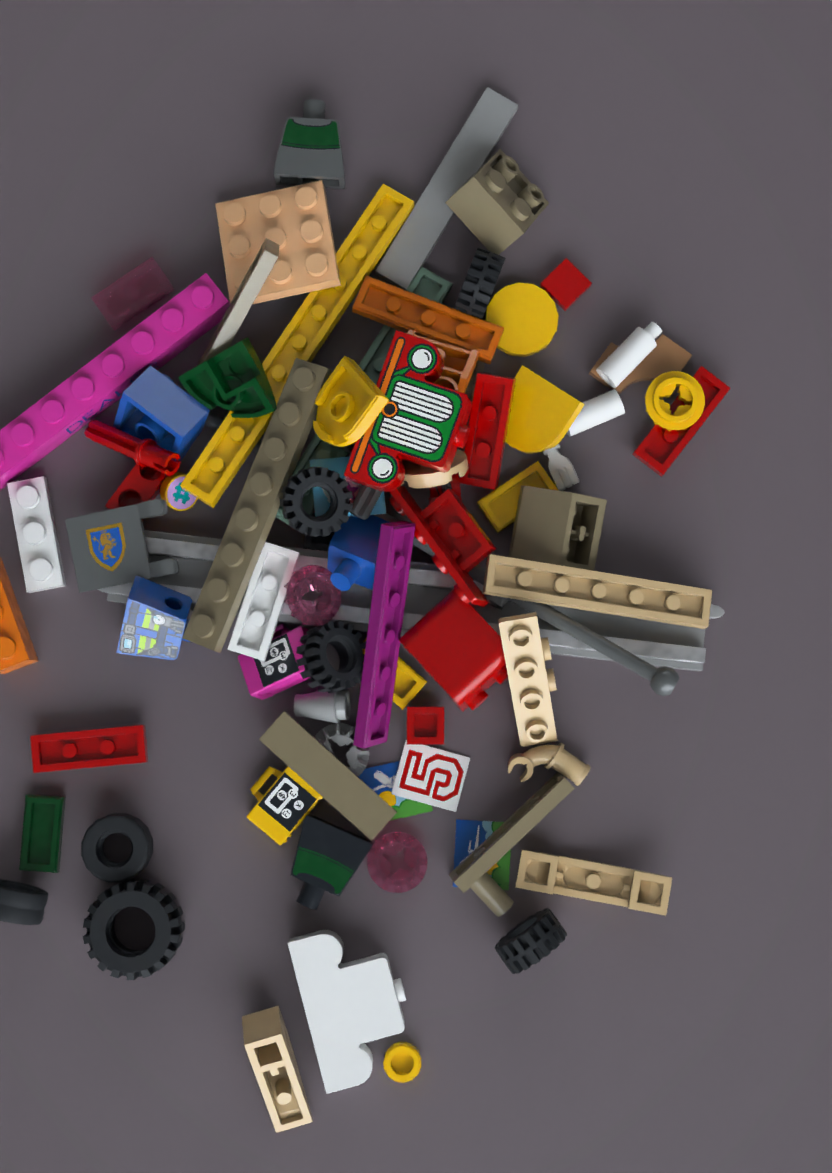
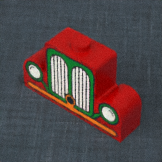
(416, 424)

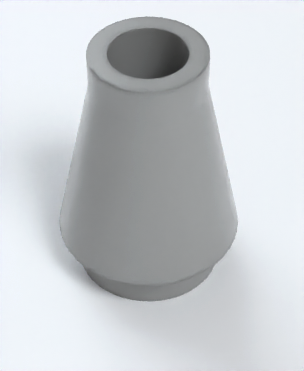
(323, 706)

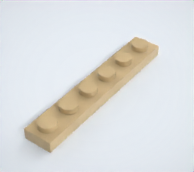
(597, 591)

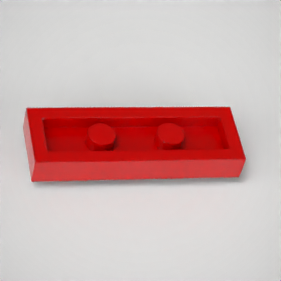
(488, 429)
(664, 446)
(89, 748)

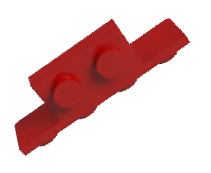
(451, 535)

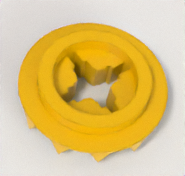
(689, 392)

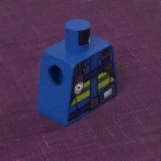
(154, 621)

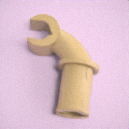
(552, 756)

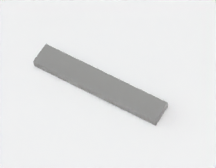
(431, 212)

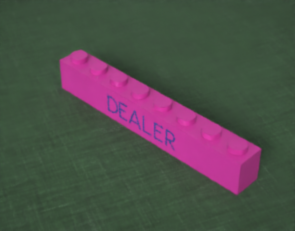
(108, 375)

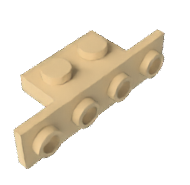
(528, 678)

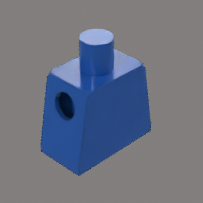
(354, 552)

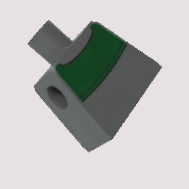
(310, 149)

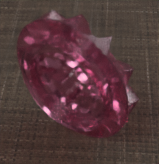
(324, 606)
(380, 867)

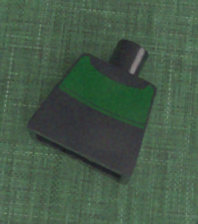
(326, 859)

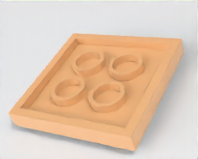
(293, 219)

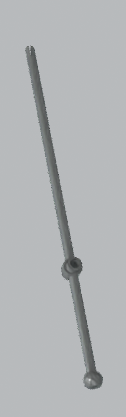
(661, 679)

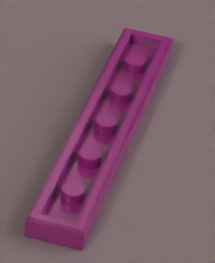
(383, 633)

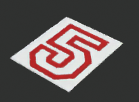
(431, 776)

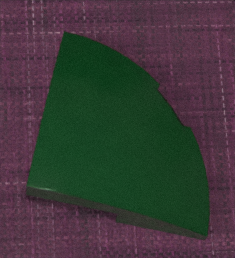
(232, 382)

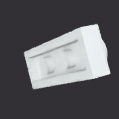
(36, 534)
(263, 601)

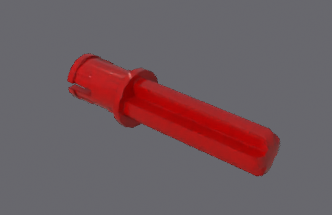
(144, 452)

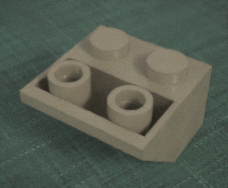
(498, 203)
(557, 527)

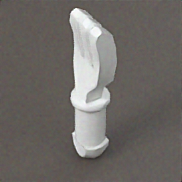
(561, 469)

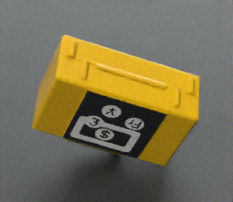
(283, 804)

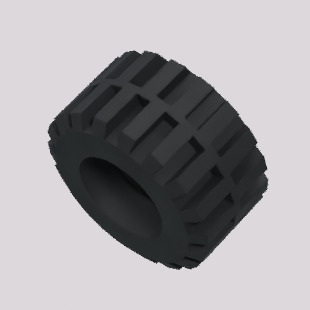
(107, 947)

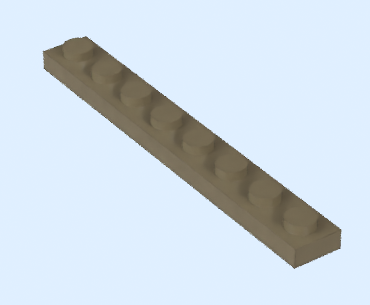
(256, 507)

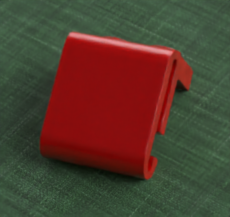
(458, 651)

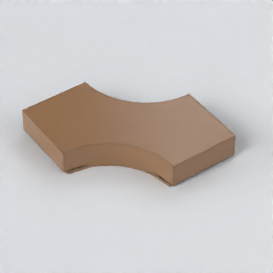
(663, 358)

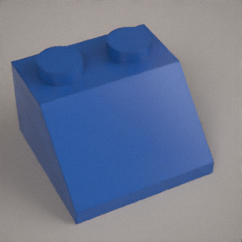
(161, 411)

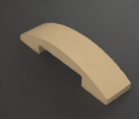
(594, 881)

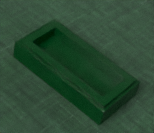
(42, 833)

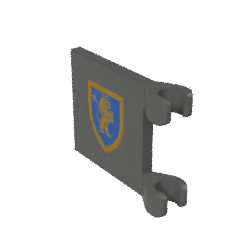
(112, 546)

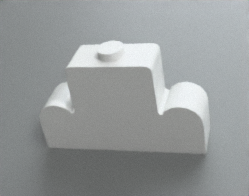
(345, 1005)

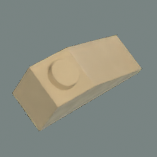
(276, 1068)

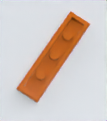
(428, 318)

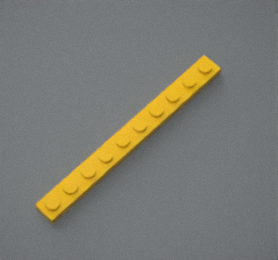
(301, 340)

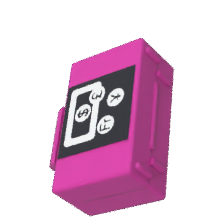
(279, 668)

